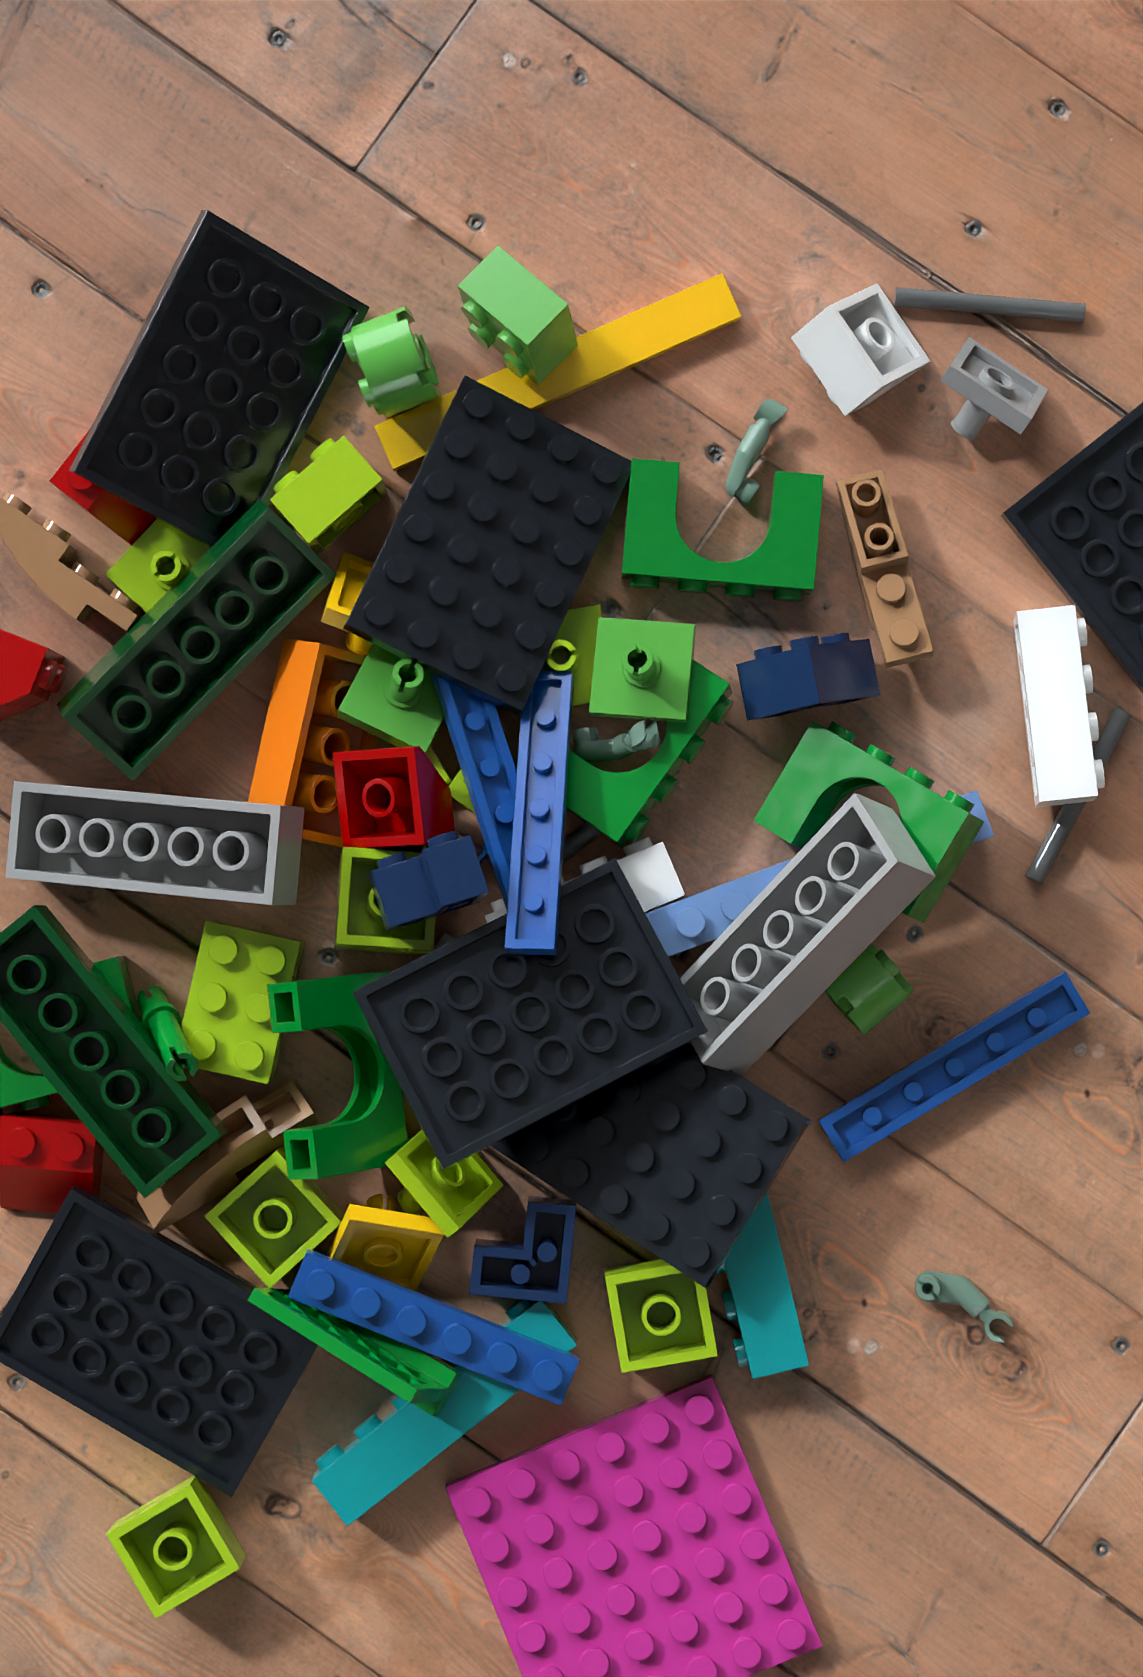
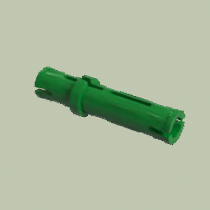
(164, 1025)

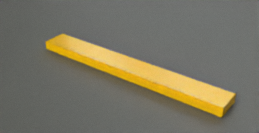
(597, 357)

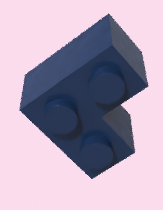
(807, 676)
(428, 885)
(533, 1268)

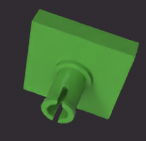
(642, 670)
(393, 700)

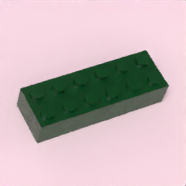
(195, 640)
(99, 1054)

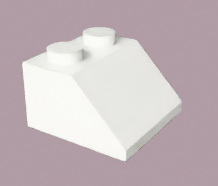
(859, 349)

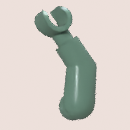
(749, 449)
(637, 738)
(960, 1290)

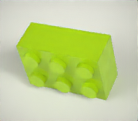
(229, 1002)

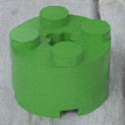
(394, 363)
(869, 989)

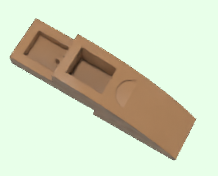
(45, 558)
(883, 568)
(252, 1134)

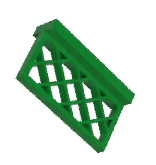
(395, 1365)

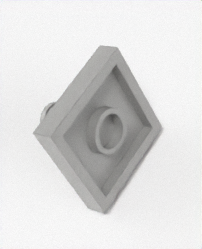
(990, 389)

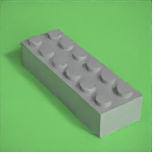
(155, 843)
(803, 932)

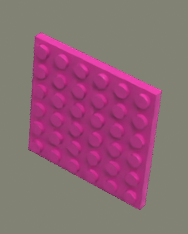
(636, 1549)

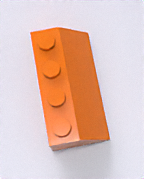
(304, 732)

